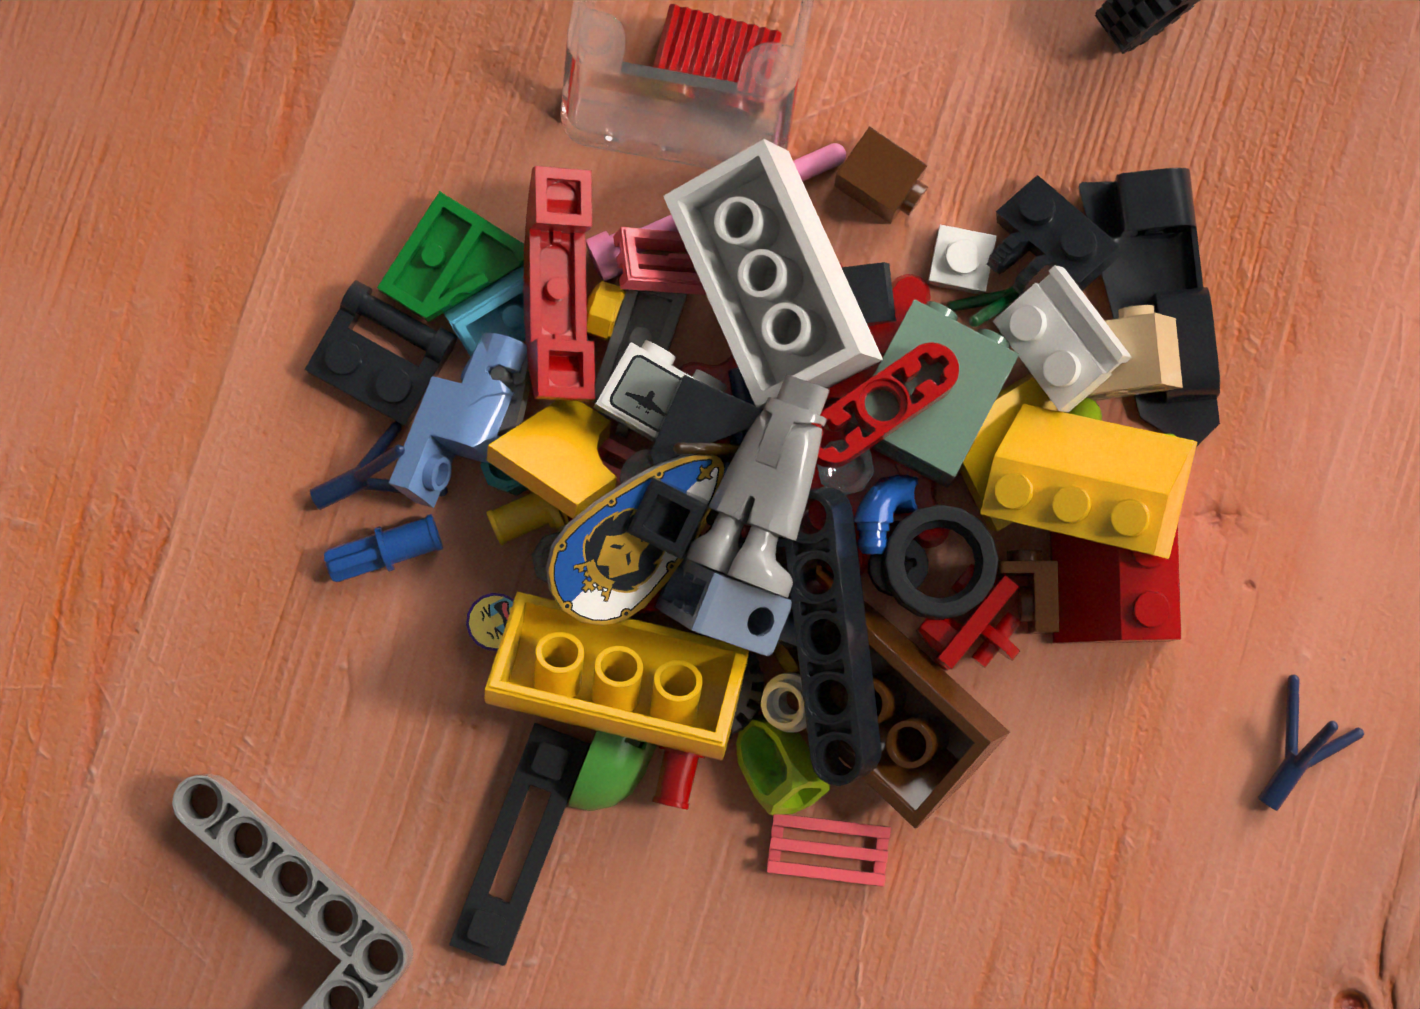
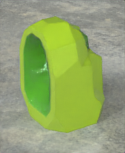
(778, 768)

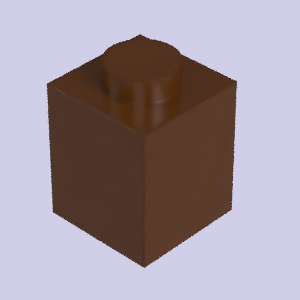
(882, 176)

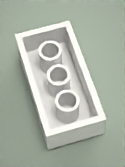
(771, 273)

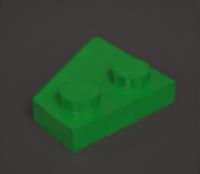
(449, 259)

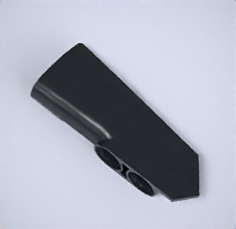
(1161, 267)

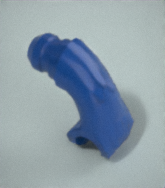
(877, 508)

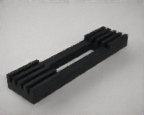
(488, 922)

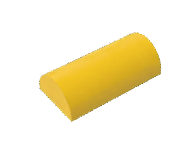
(618, 677)

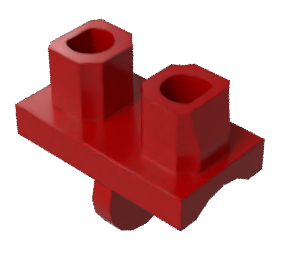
(952, 640)

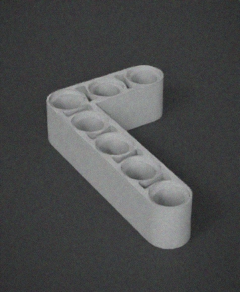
(309, 906)

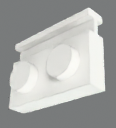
(1061, 339)

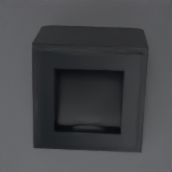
(669, 517)

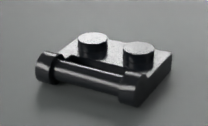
(372, 371)

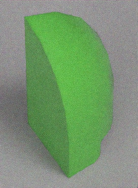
(610, 771)

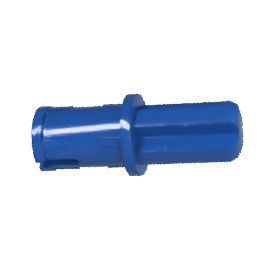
(382, 549)

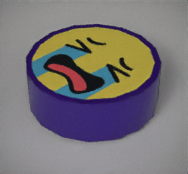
(488, 619)

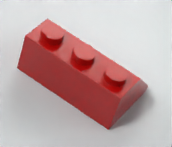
(1115, 593)

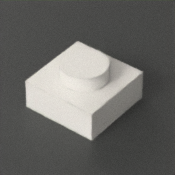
(961, 259)

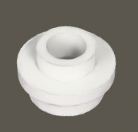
(775, 704)

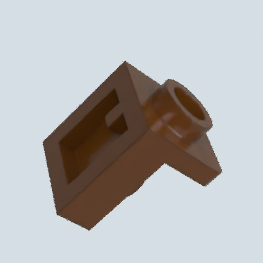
(1039, 600)

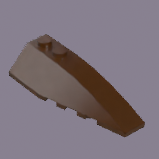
(927, 722)

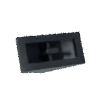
(699, 415)

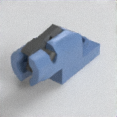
(464, 417)

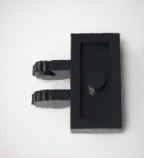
(1053, 232)

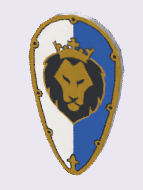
(601, 569)

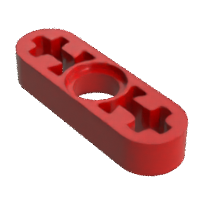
(927, 393)

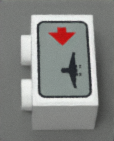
(643, 388)

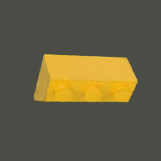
(1090, 480)

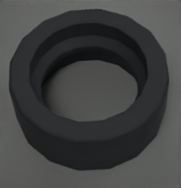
(983, 552)

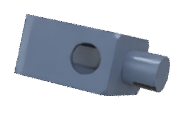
(727, 608)

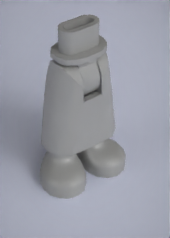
(766, 489)

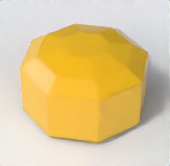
(603, 309)

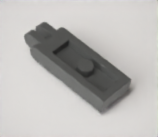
(642, 317)

